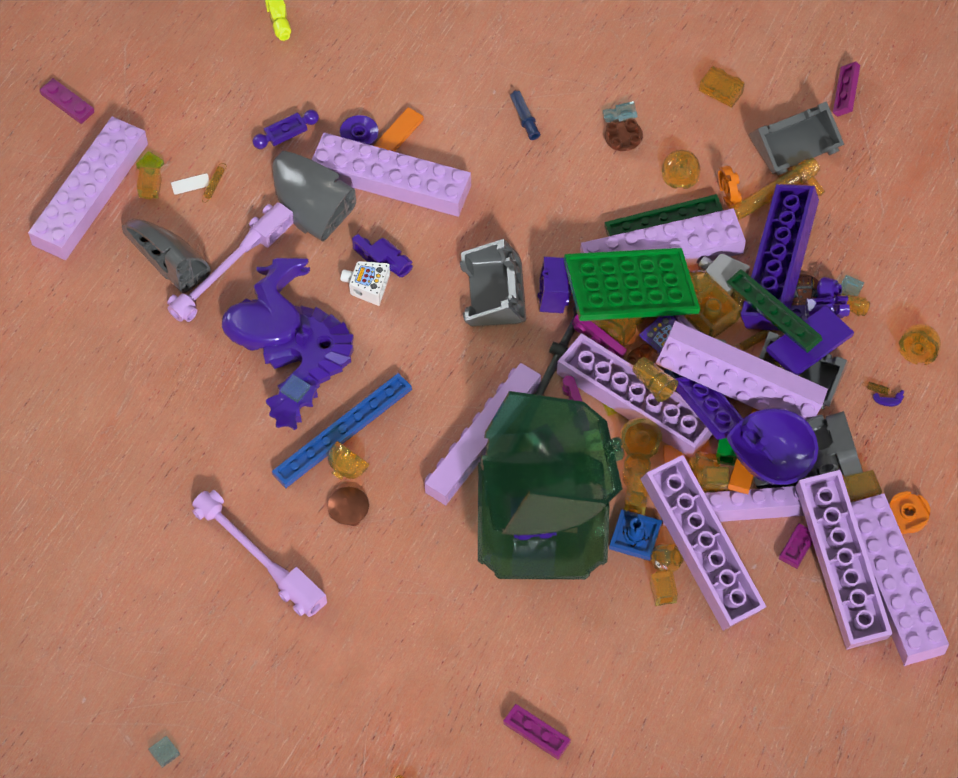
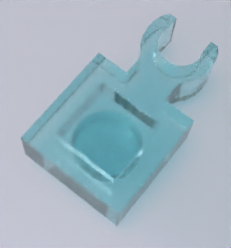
(621, 112)

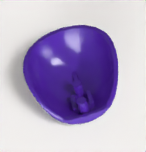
(775, 445)

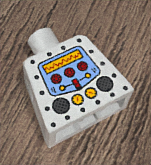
(368, 280)

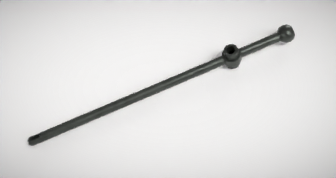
(558, 350)

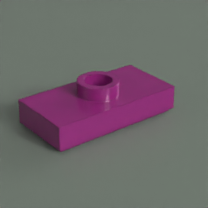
(796, 546)

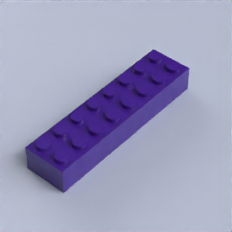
(782, 248)

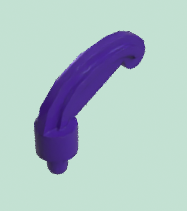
(886, 401)

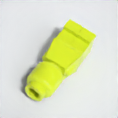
(279, 18)

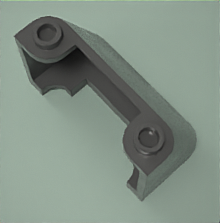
(797, 138)
(494, 285)
(825, 372)

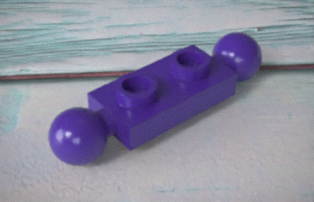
(285, 129)

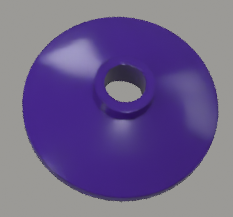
(361, 126)

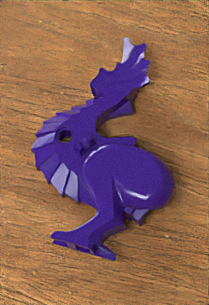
(289, 336)

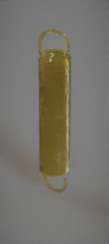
(213, 182)
(758, 337)

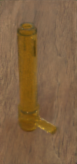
(798, 175)

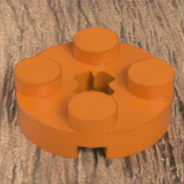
(728, 183)
(918, 504)

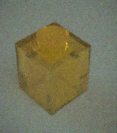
(149, 183)
(663, 588)

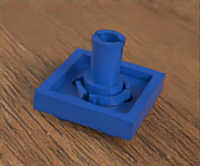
(638, 527)

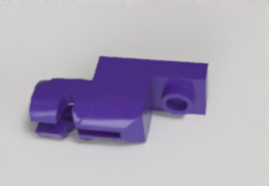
(383, 252)
(837, 305)

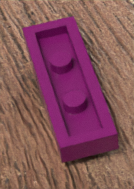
(846, 89)
(67, 101)
(599, 336)
(536, 731)

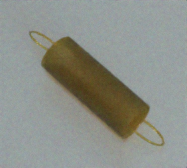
(878, 388)

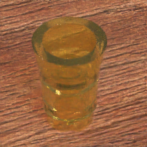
(655, 379)

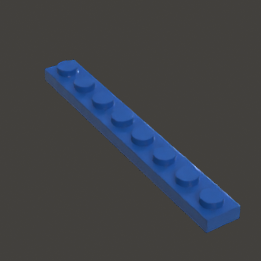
(341, 430)

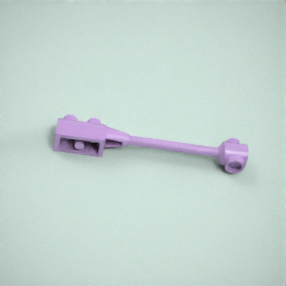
(263, 230)
(293, 584)

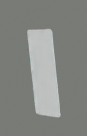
(190, 184)

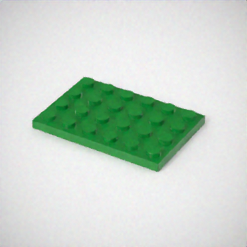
(631, 284)

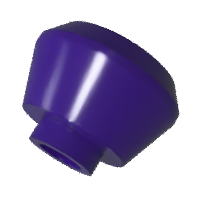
(828, 287)

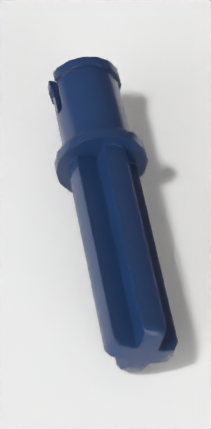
(528, 121)

